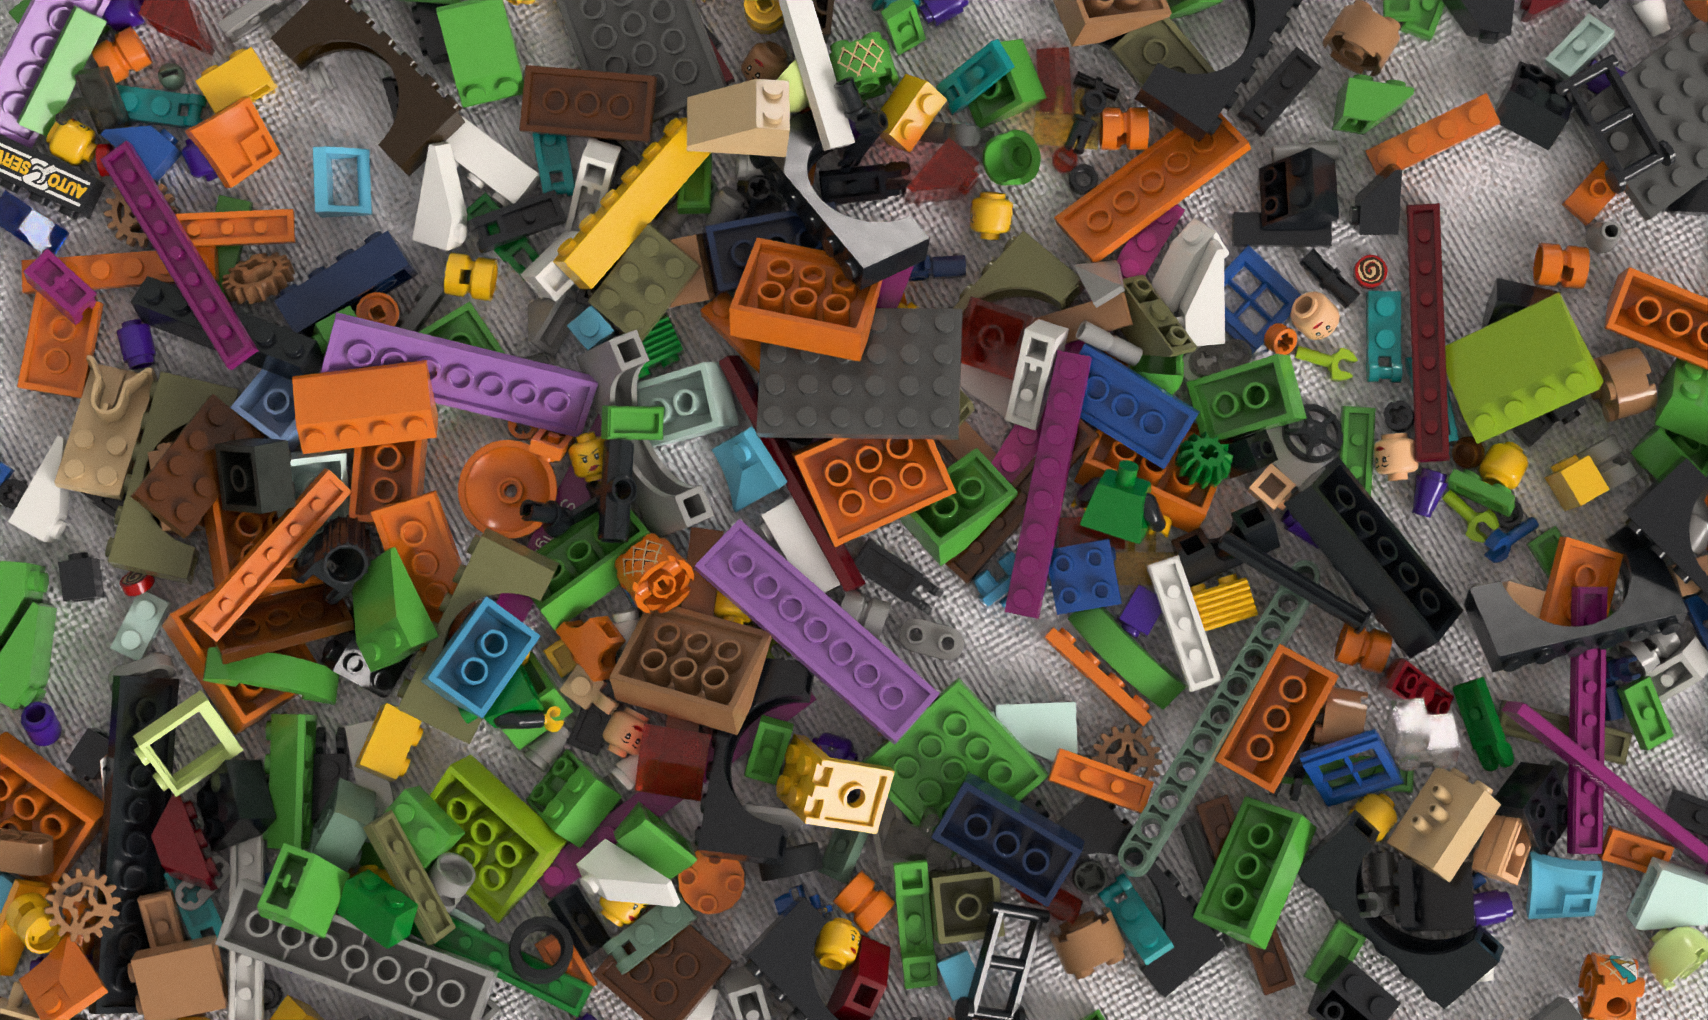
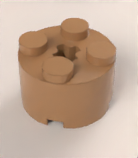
(1362, 38)
(1625, 384)
(1341, 717)
(1088, 943)

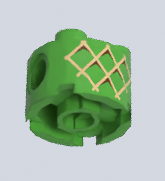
(867, 62)

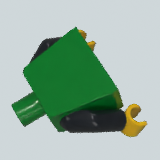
(1121, 505)
(519, 706)

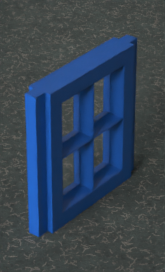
(1270, 279)
(1341, 750)

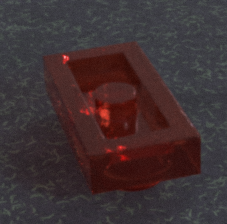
(1062, 907)

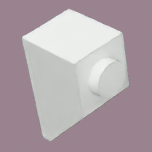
(1680, 670)

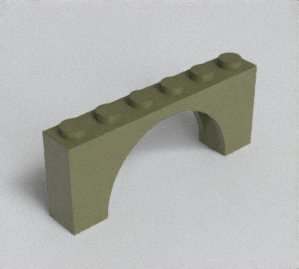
(1021, 271)
(138, 539)
(494, 568)

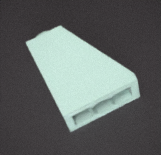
(1041, 726)
(1669, 897)

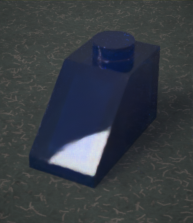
(30, 225)

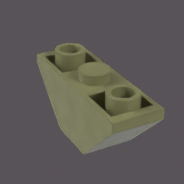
(1154, 324)

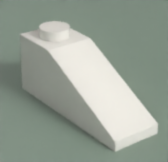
(593, 180)
(441, 204)
(1182, 262)
(1203, 302)
(1035, 372)
(43, 504)
(624, 878)

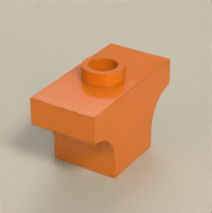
(592, 645)

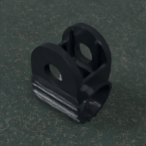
(352, 563)

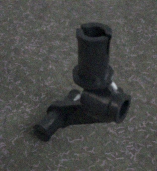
(1090, 105)
(868, 122)
(559, 519)

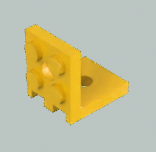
(819, 786)

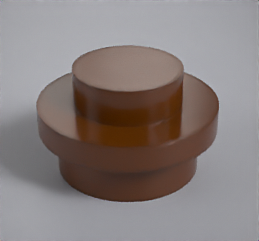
(1468, 453)

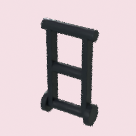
(1616, 175)
(968, 1007)

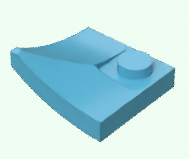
(748, 468)
(1562, 887)

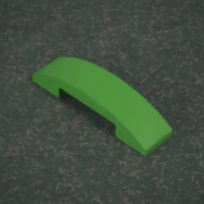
(1127, 656)
(275, 672)
(915, 924)

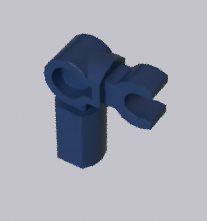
(939, 268)
(1617, 670)

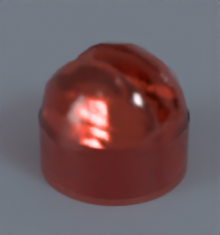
(1060, 165)

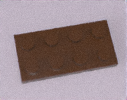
(588, 104)
(186, 475)
(283, 622)

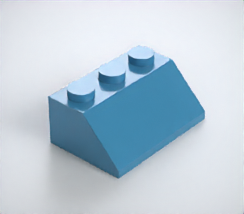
(480, 657)

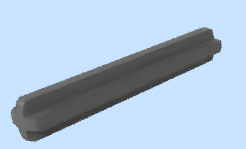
(1203, 862)

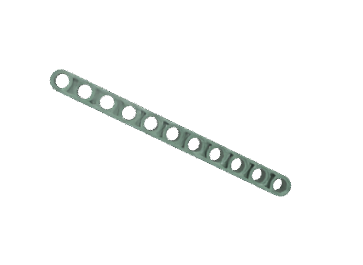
(1217, 733)

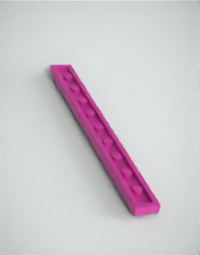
(1134, 261)

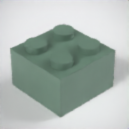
(339, 828)

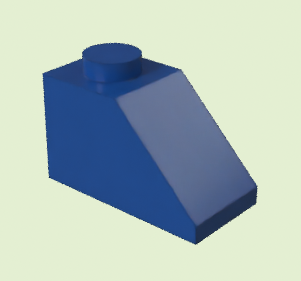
(154, 148)

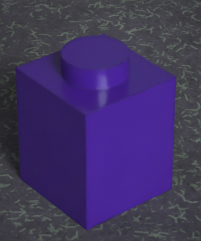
(1139, 612)

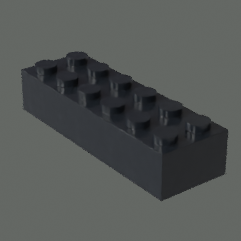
(1374, 557)

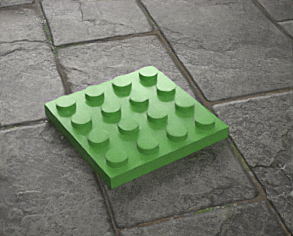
(944, 745)

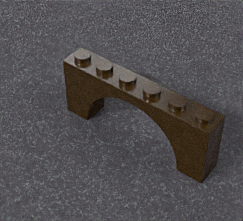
(422, 112)

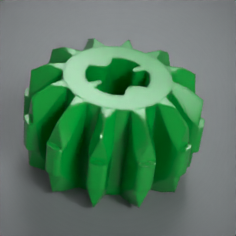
(1203, 460)

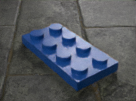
(1134, 409)

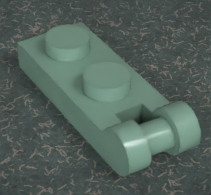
(649, 933)

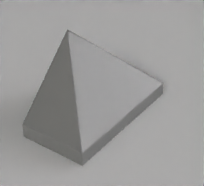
(1101, 280)
(550, 319)
(777, 816)

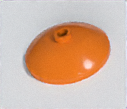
(486, 481)

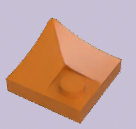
(234, 142)
(63, 982)

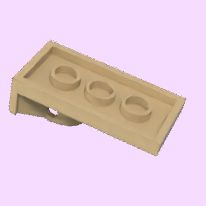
(105, 430)

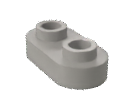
(931, 639)
(153, 665)

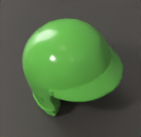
(1011, 158)
(1162, 371)

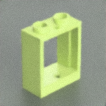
(201, 766)

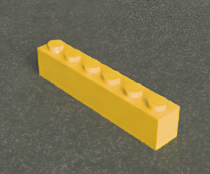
(629, 207)

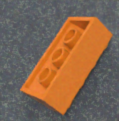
(1659, 316)
(364, 407)
(1276, 718)

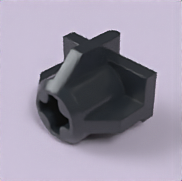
(759, 196)

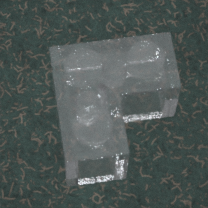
(1420, 738)

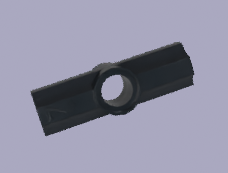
(614, 509)

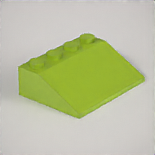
(1520, 368)
(502, 837)

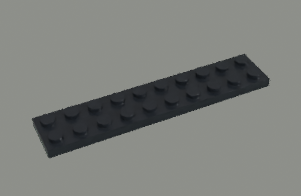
(129, 817)

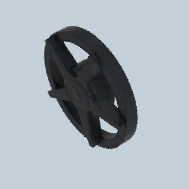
(1314, 434)

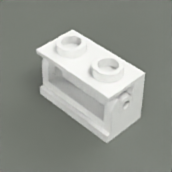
(545, 275)

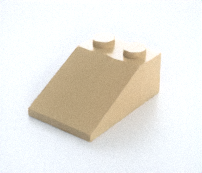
(741, 119)

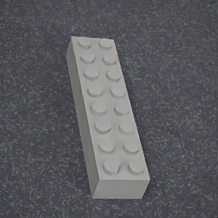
(405, 977)

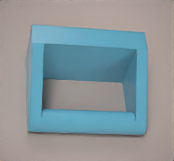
(324, 181)

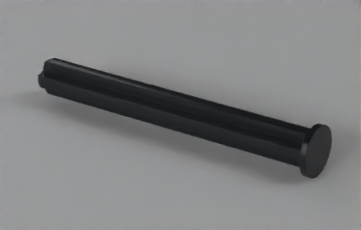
(1294, 581)

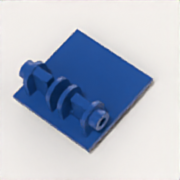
(1084, 577)

